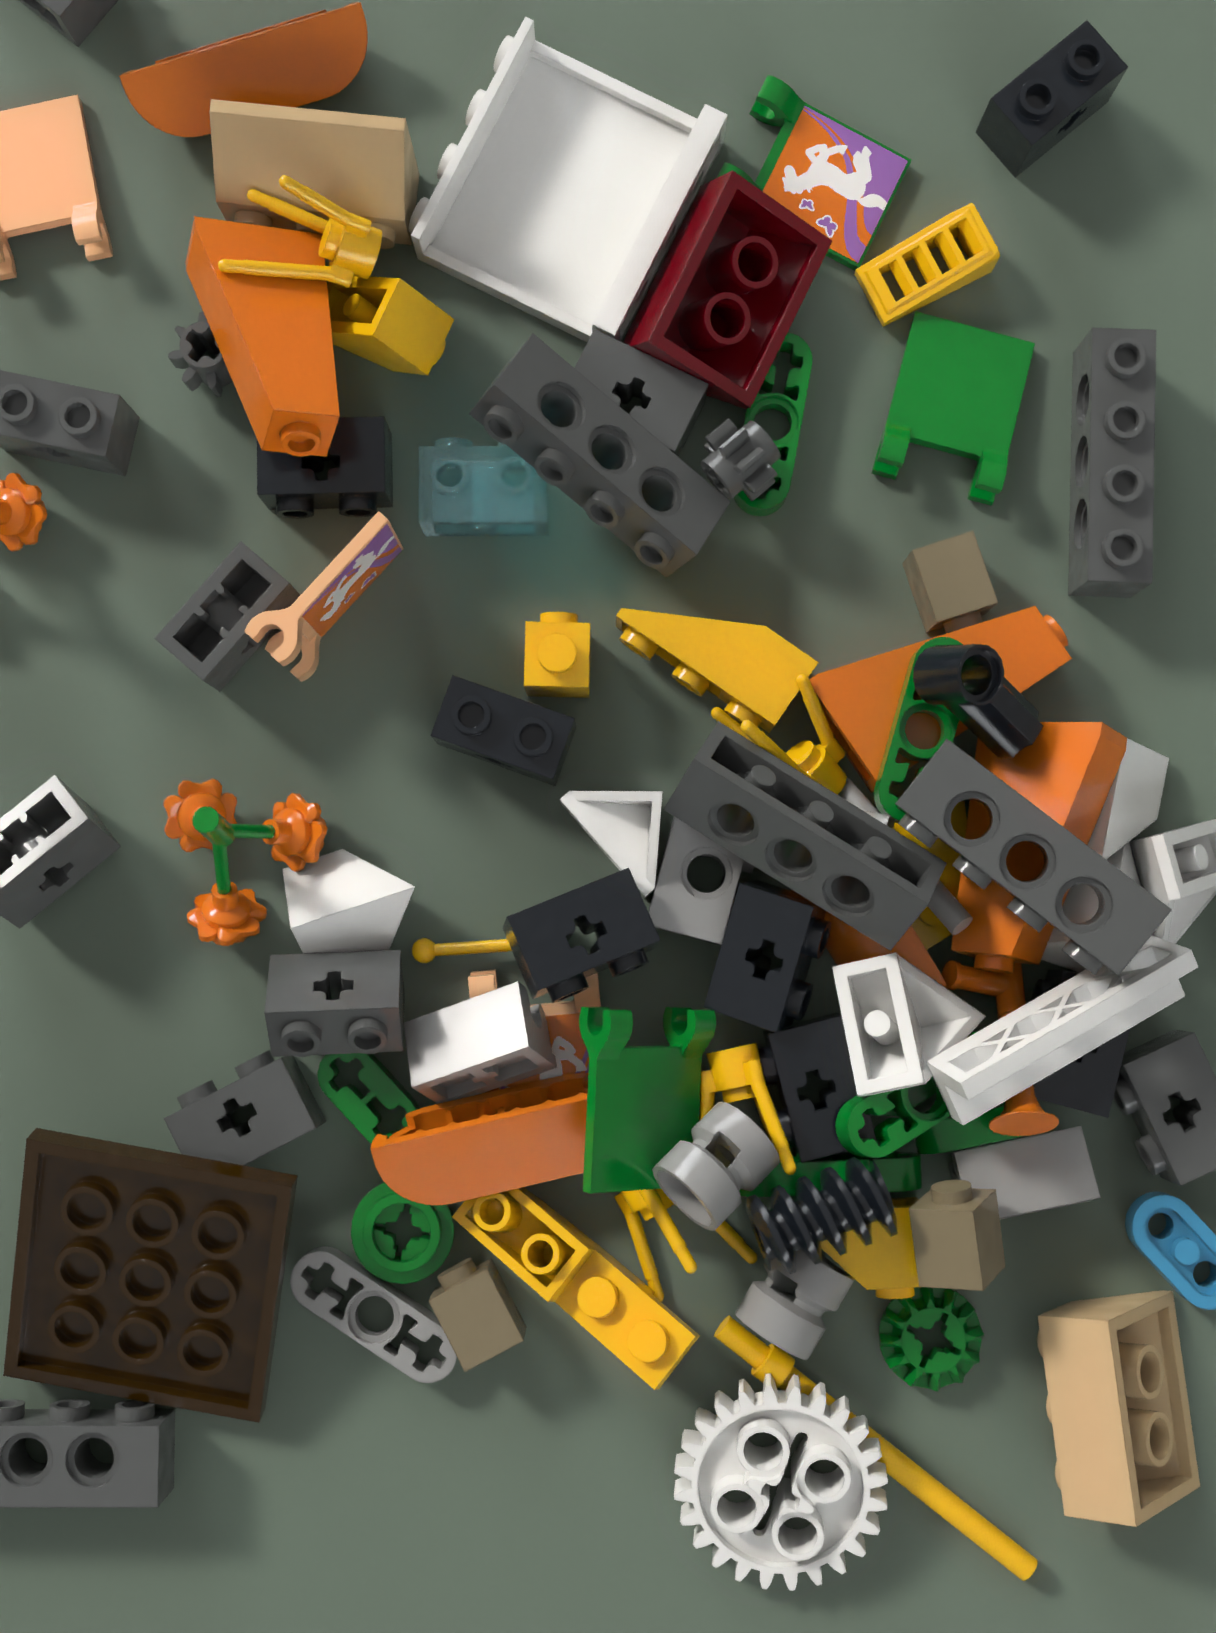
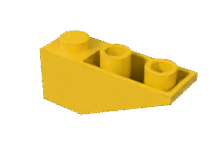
(733, 660)

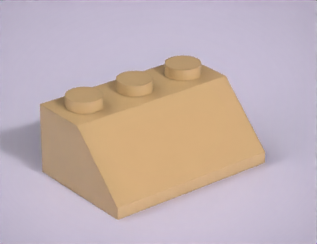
(344, 156)
(1118, 1406)

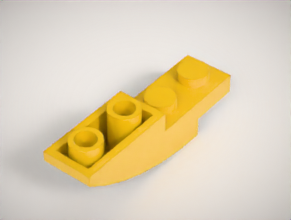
(581, 1279)

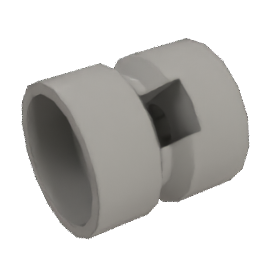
(725, 1156)
(792, 1320)

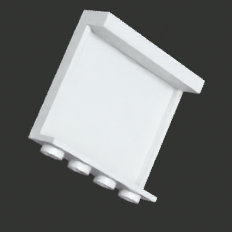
(564, 189)

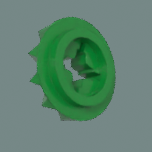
(378, 1247)
(903, 1349)

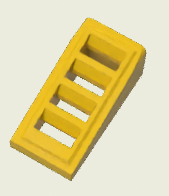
(976, 241)

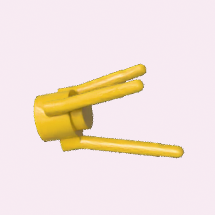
(346, 239)
(814, 761)
(739, 1077)
(655, 1204)

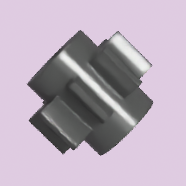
(193, 343)
(740, 459)

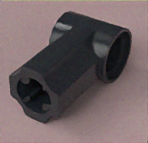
(974, 689)

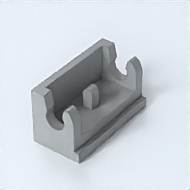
(478, 1045)
(1031, 1171)

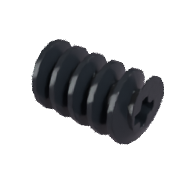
(822, 1214)

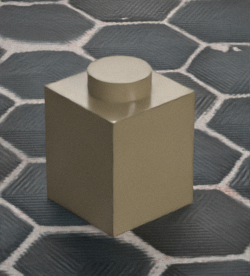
(950, 583)
(957, 1236)
(476, 1312)

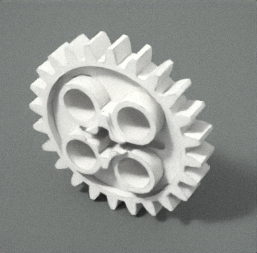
(836, 1503)

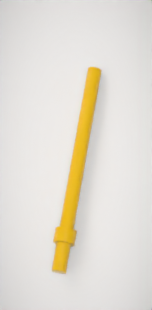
(900, 1467)

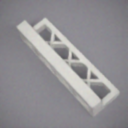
(1057, 1029)

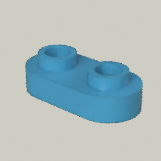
(1177, 1247)

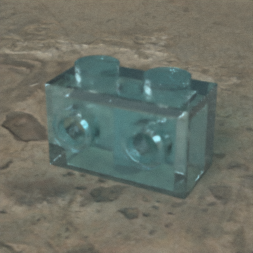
(479, 491)

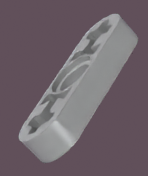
(377, 1342)

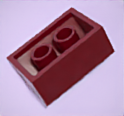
(729, 288)

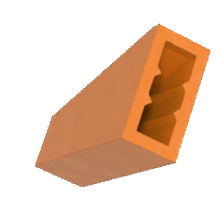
(270, 332)
(865, 694)
(1069, 780)

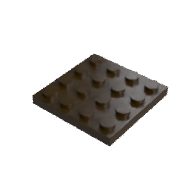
(148, 1274)

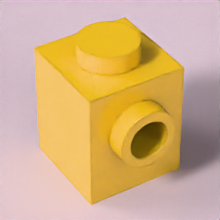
(557, 656)

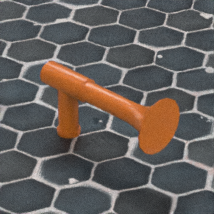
(1022, 1112)

